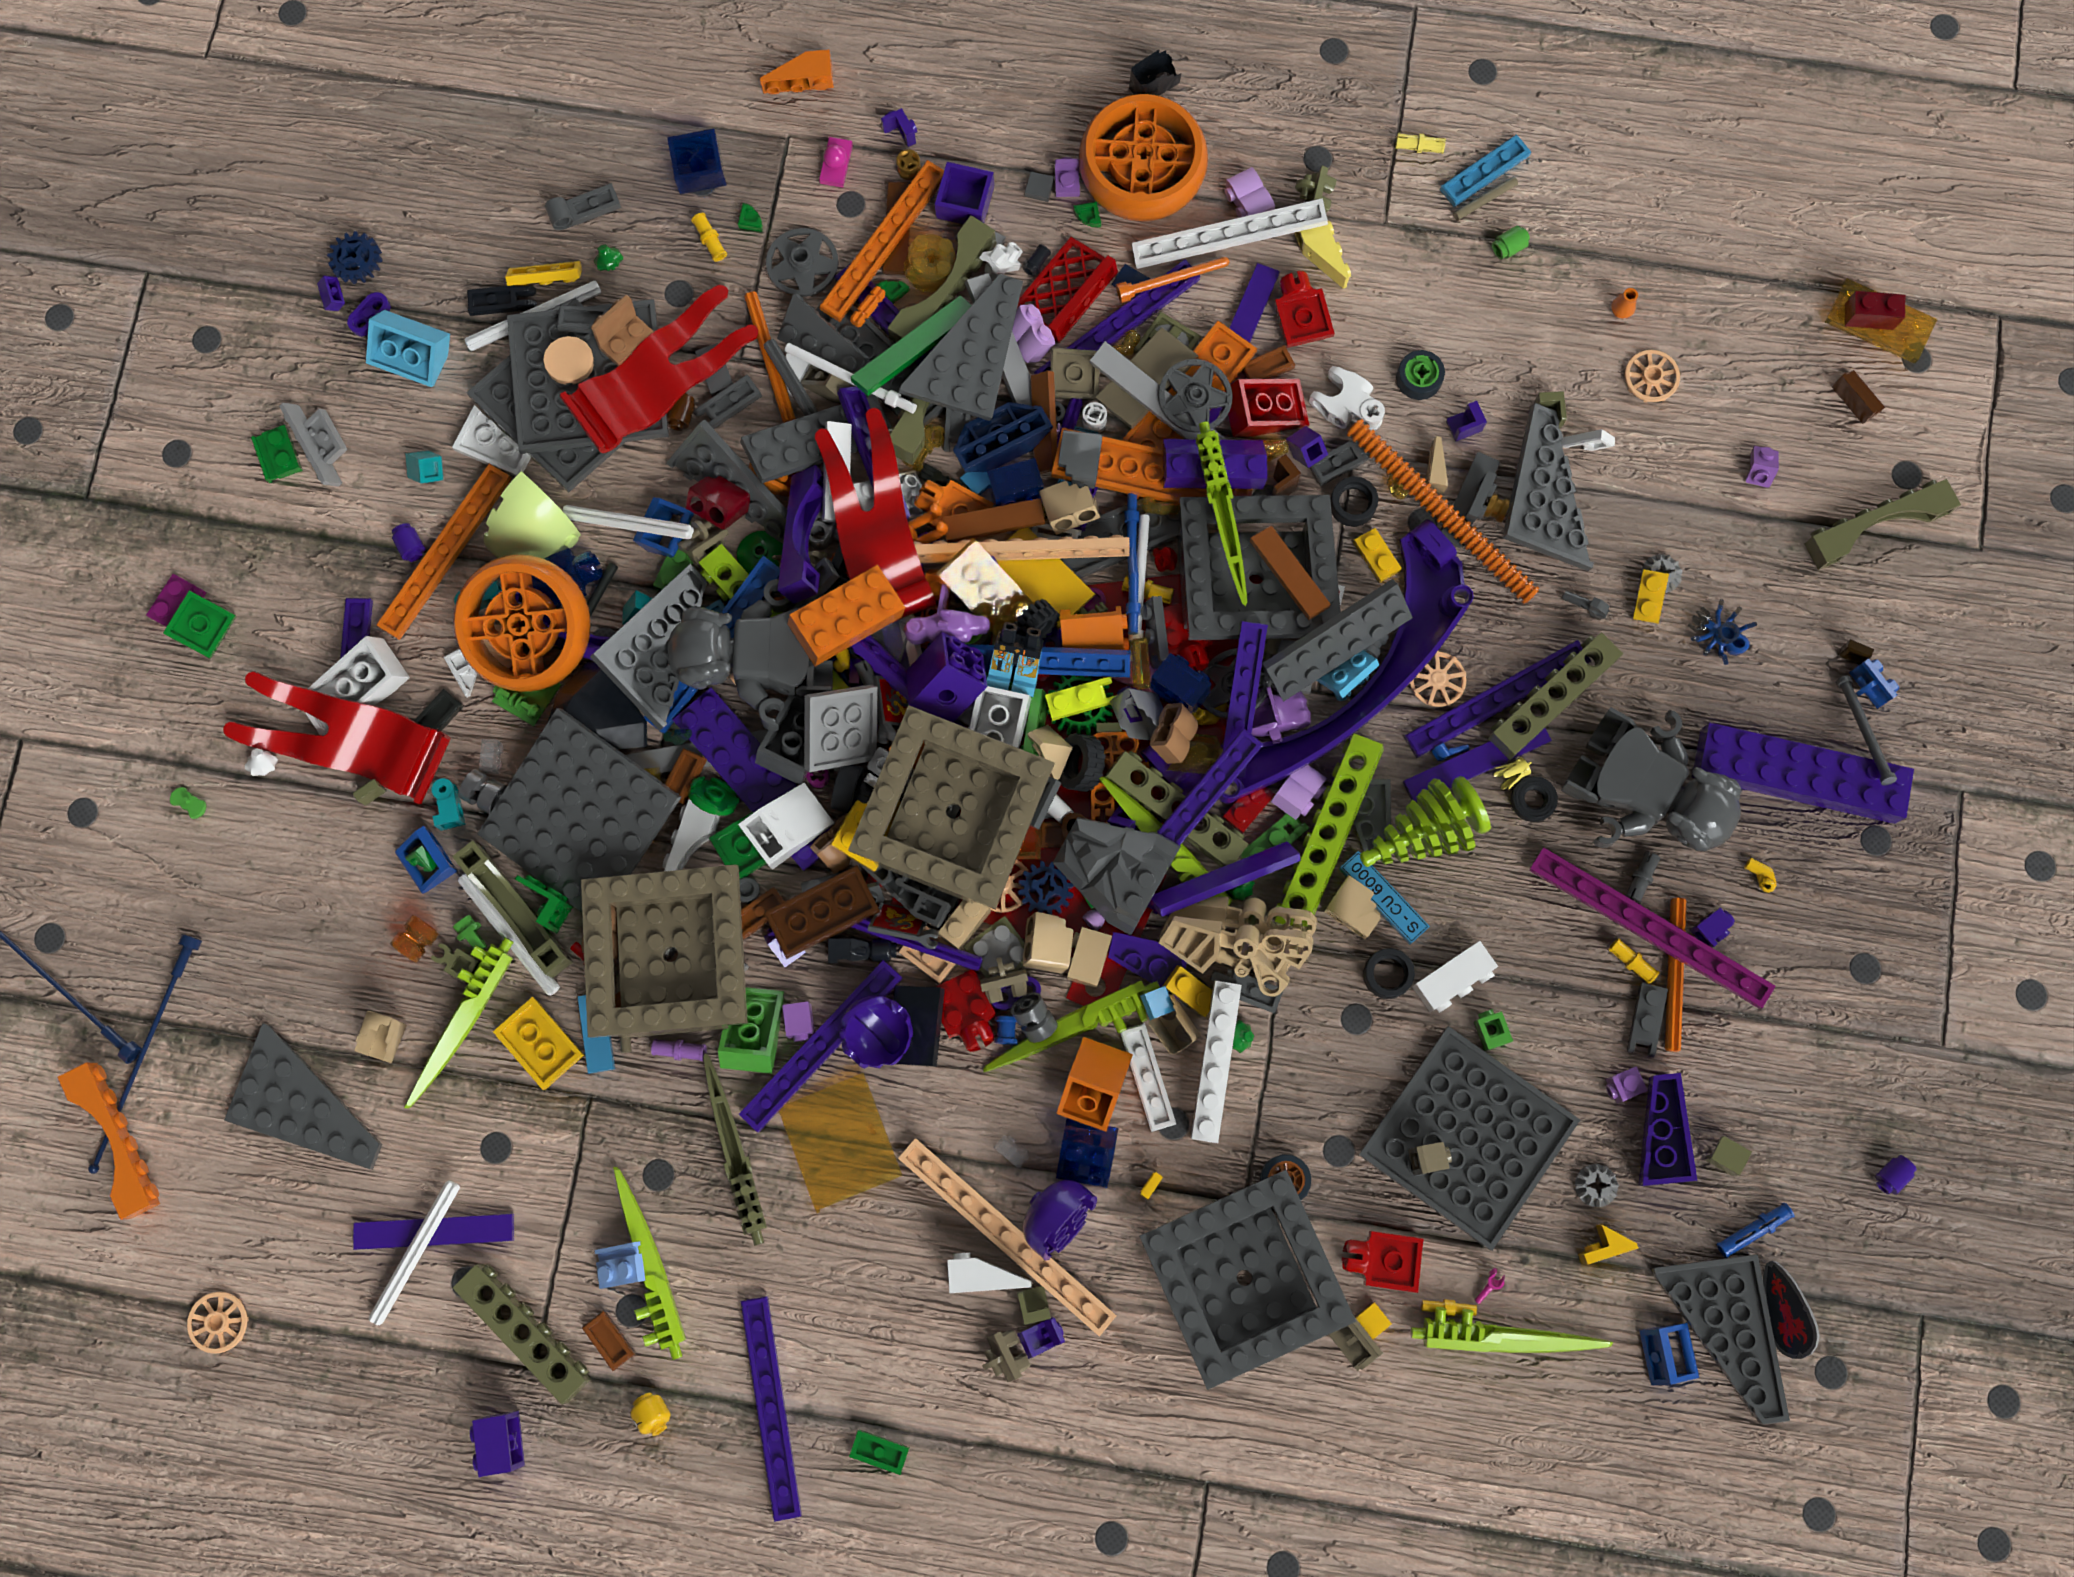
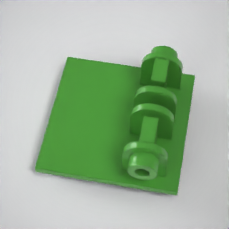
(525, 705)

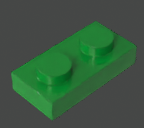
(879, 1452)

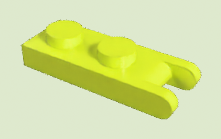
(1078, 699)

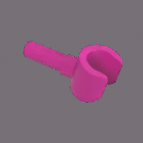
(1492, 1284)

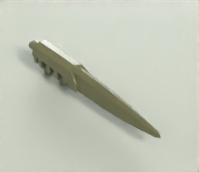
(737, 1165)

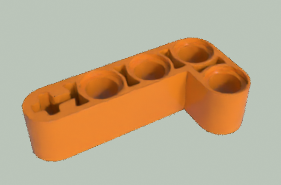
(1113, 741)

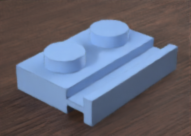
(620, 1265)

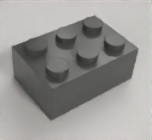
(784, 749)

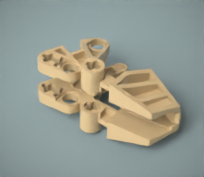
(1268, 948)

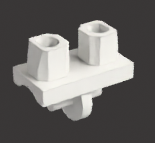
(1001, 259)

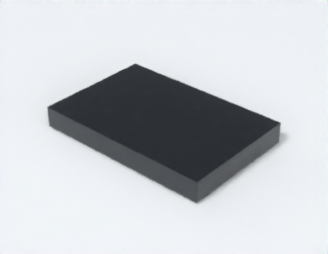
(925, 1011)

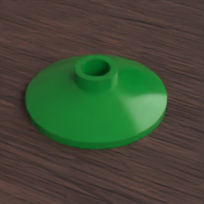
(751, 543)

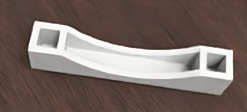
(693, 832)
(1216, 1062)

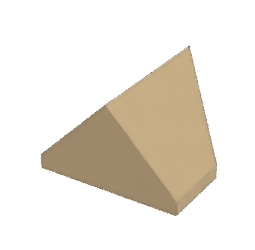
(1051, 747)

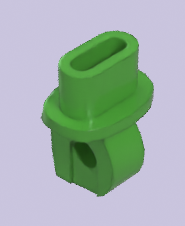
(467, 929)

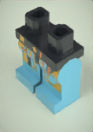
(1016, 650)

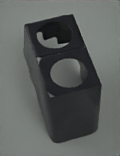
(1152, 66)

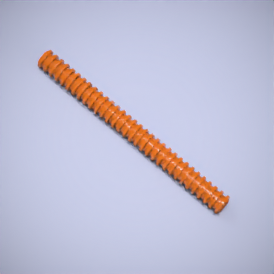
(1442, 511)

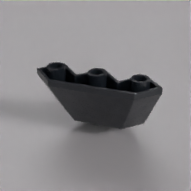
(602, 708)

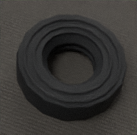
(1545, 788)

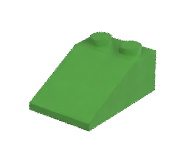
(754, 1044)

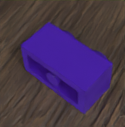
(331, 293)

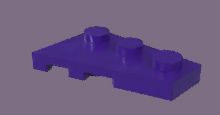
(1144, 957)

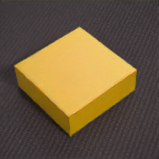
(1150, 1185)
(1373, 1320)

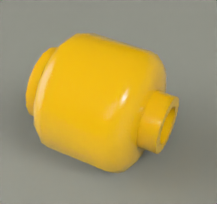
(650, 1414)

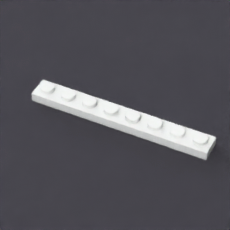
(1229, 233)

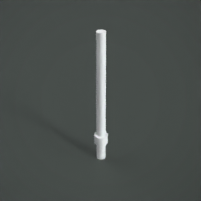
(891, 397)
(1141, 559)

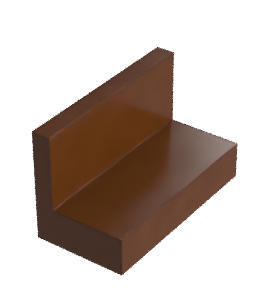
(1858, 396)
(1286, 476)

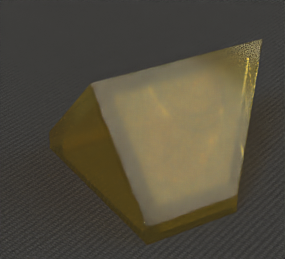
(1201, 756)

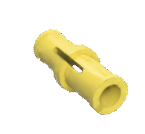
(1420, 143)

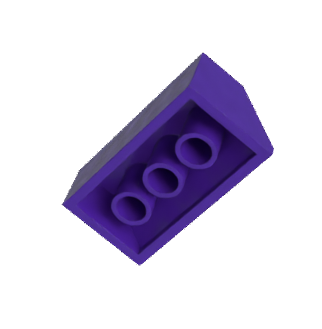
(1243, 461)

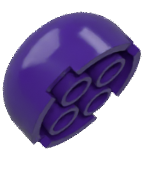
(1056, 1216)

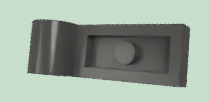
(582, 208)

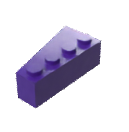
(1666, 1138)

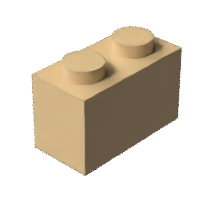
(964, 923)
(1088, 957)

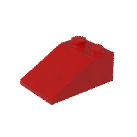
(1266, 406)

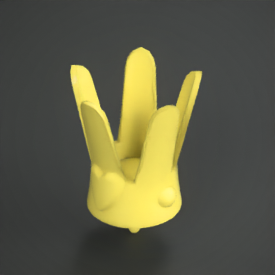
(1514, 770)

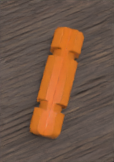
(867, 306)

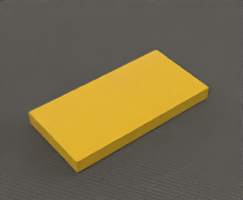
(1047, 580)

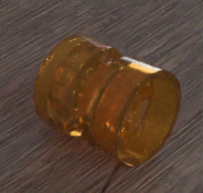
(414, 938)

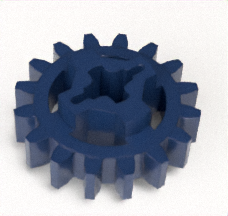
(355, 257)
(1035, 886)

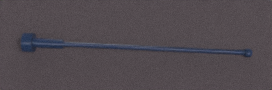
(189, 943)
(128, 1051)

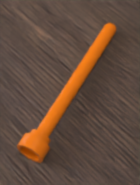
(1128, 290)

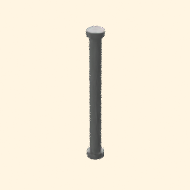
(1887, 777)

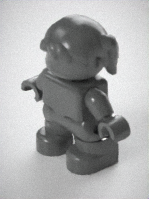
(760, 654)
(1650, 783)

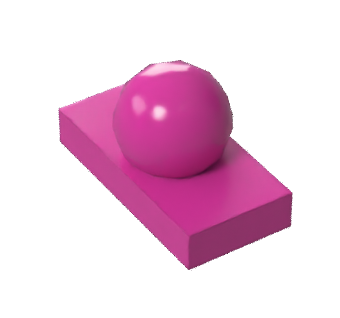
(836, 162)

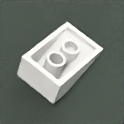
(1001, 715)
(975, 1274)

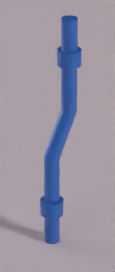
(1133, 608)

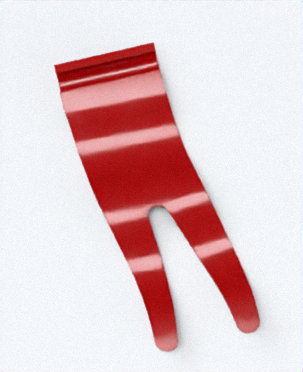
(646, 382)
(882, 533)
(358, 741)

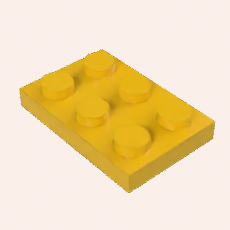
(538, 1043)

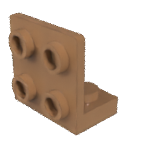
(619, 330)

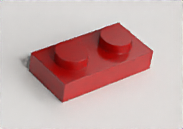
(1247, 809)

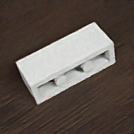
(1455, 978)

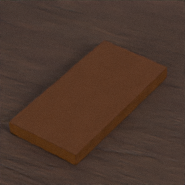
(821, 912)

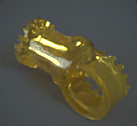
(929, 445)

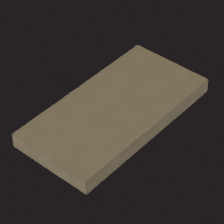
(1154, 360)

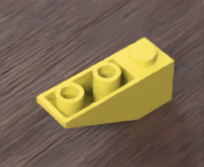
(1325, 253)

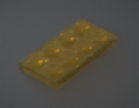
(1905, 341)
(984, 586)

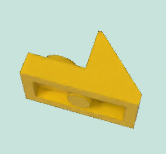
(1612, 1243)

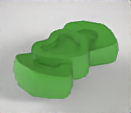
(188, 802)

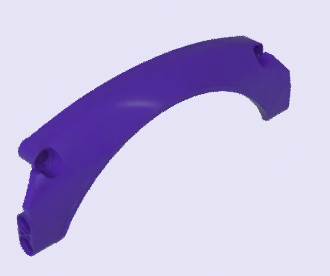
(1430, 582)

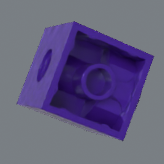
(946, 678)

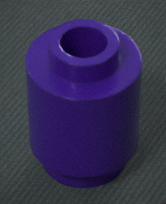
(408, 542)
(1895, 1175)

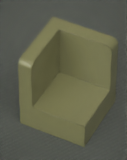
(1554, 401)
(1729, 1156)
(1034, 1305)

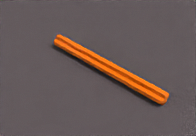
(775, 378)
(1675, 983)

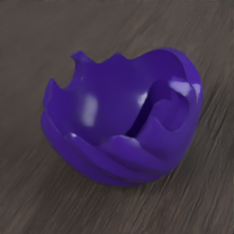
(875, 1031)

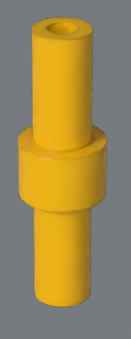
(1451, 1306)

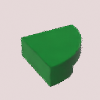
(1088, 214)
(750, 219)
(894, 289)
(422, 858)

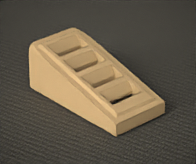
(1436, 468)

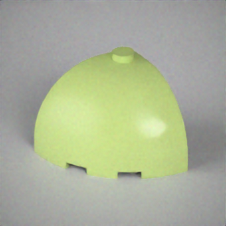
(528, 523)

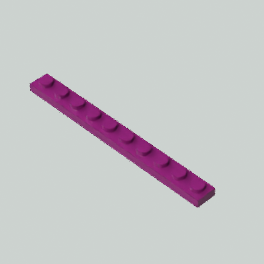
(1652, 928)

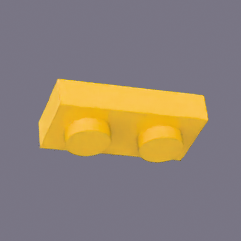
(1377, 555)
(1650, 596)
(1189, 990)

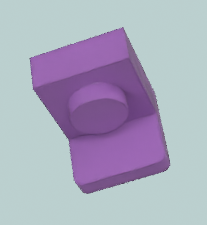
(1067, 177)
(1625, 1085)

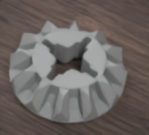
(1653, 564)
(1587, 1194)

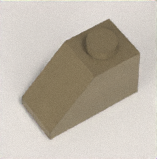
(823, 383)
(1429, 1158)

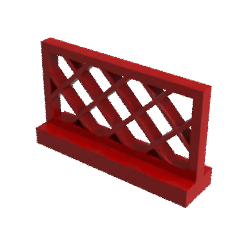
(1084, 294)

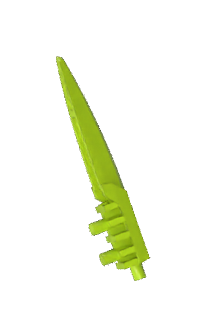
(1220, 495)
(1184, 860)
(477, 993)
(1102, 1011)
(659, 1299)
(1495, 1338)

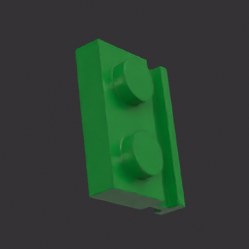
(276, 453)

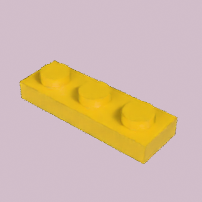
(544, 274)

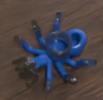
(1725, 635)

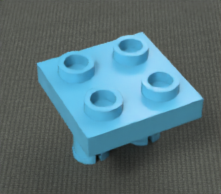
(1349, 674)

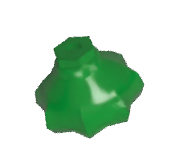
(607, 258)
(1241, 892)
(1242, 1037)

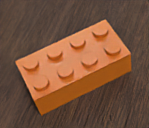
(846, 615)

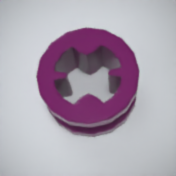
(816, 783)

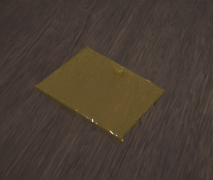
(840, 1142)

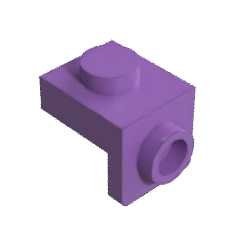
(1763, 466)

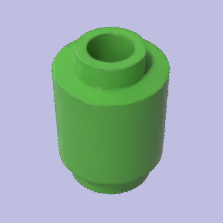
(1510, 242)

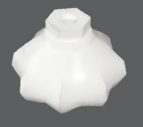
(260, 762)

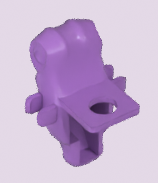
(948, 621)
(1278, 716)

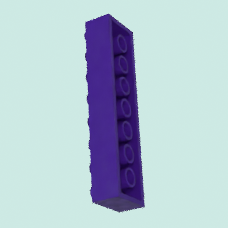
(1804, 773)

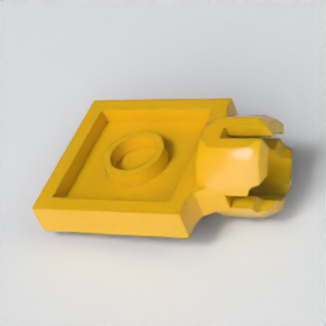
(847, 831)

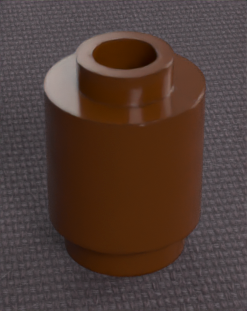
(681, 413)

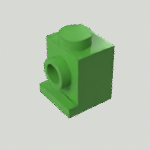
(1501, 1031)

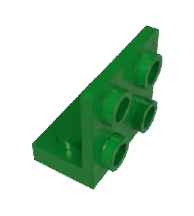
(552, 913)

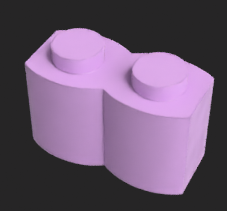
(1248, 193)
(1031, 334)
(1299, 790)

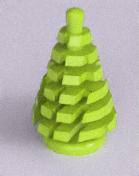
(1433, 824)

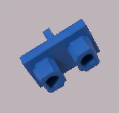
(1873, 683)

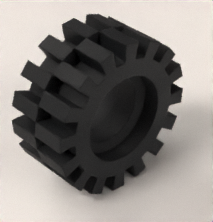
(1037, 616)

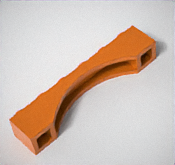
(131, 1188)

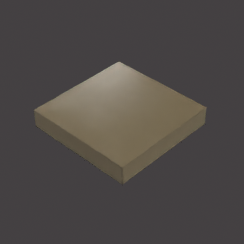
(1074, 374)

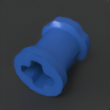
(1005, 1030)

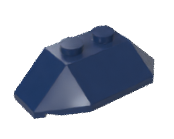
(1008, 435)

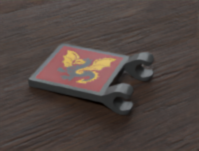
(891, 709)
(899, 922)

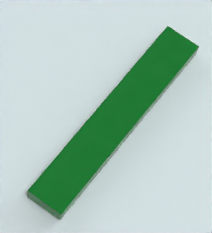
(909, 347)

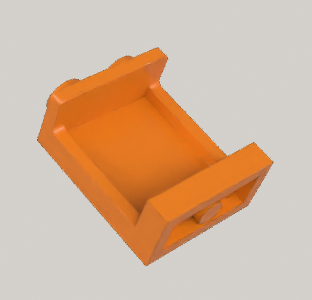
(1094, 630)

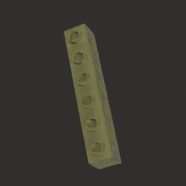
(1604, 655)
(1120, 773)
(471, 1289)

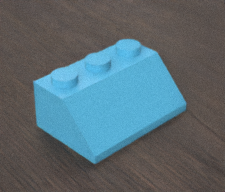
(406, 347)

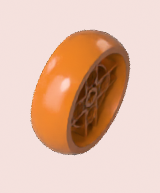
(1144, 115)
(515, 576)

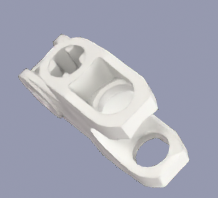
(1351, 403)

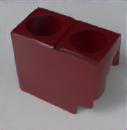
(724, 504)

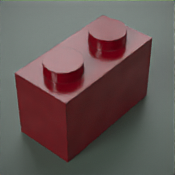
(1875, 310)

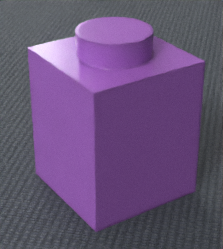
(798, 1021)

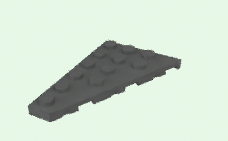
(970, 358)
(1542, 498)
(639, 650)
(291, 1103)
(1731, 1318)

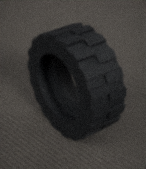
(1092, 763)

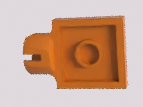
(952, 498)

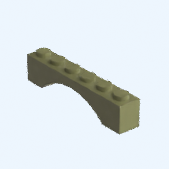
(972, 241)
(909, 433)
(1925, 505)
(513, 908)

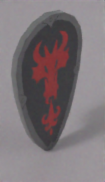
(1790, 1314)

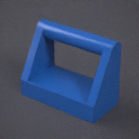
(662, 510)
(445, 865)
(1660, 1357)

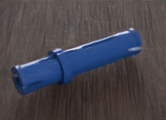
(1782, 1214)

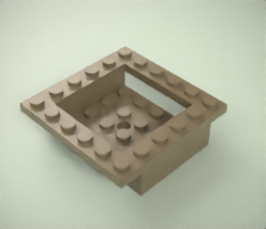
(960, 767)
(656, 912)

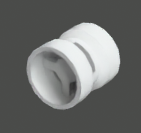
(1095, 422)

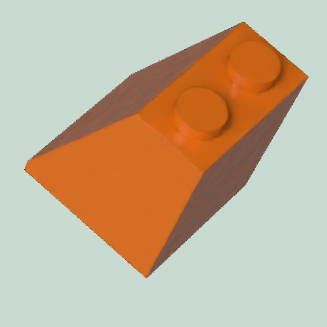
(1094, 1084)

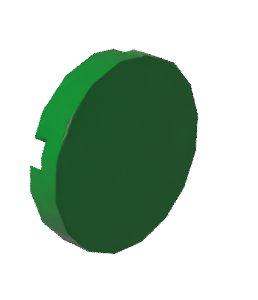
(713, 796)

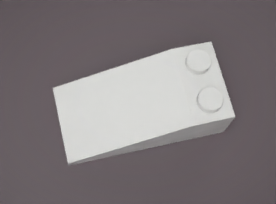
(362, 676)

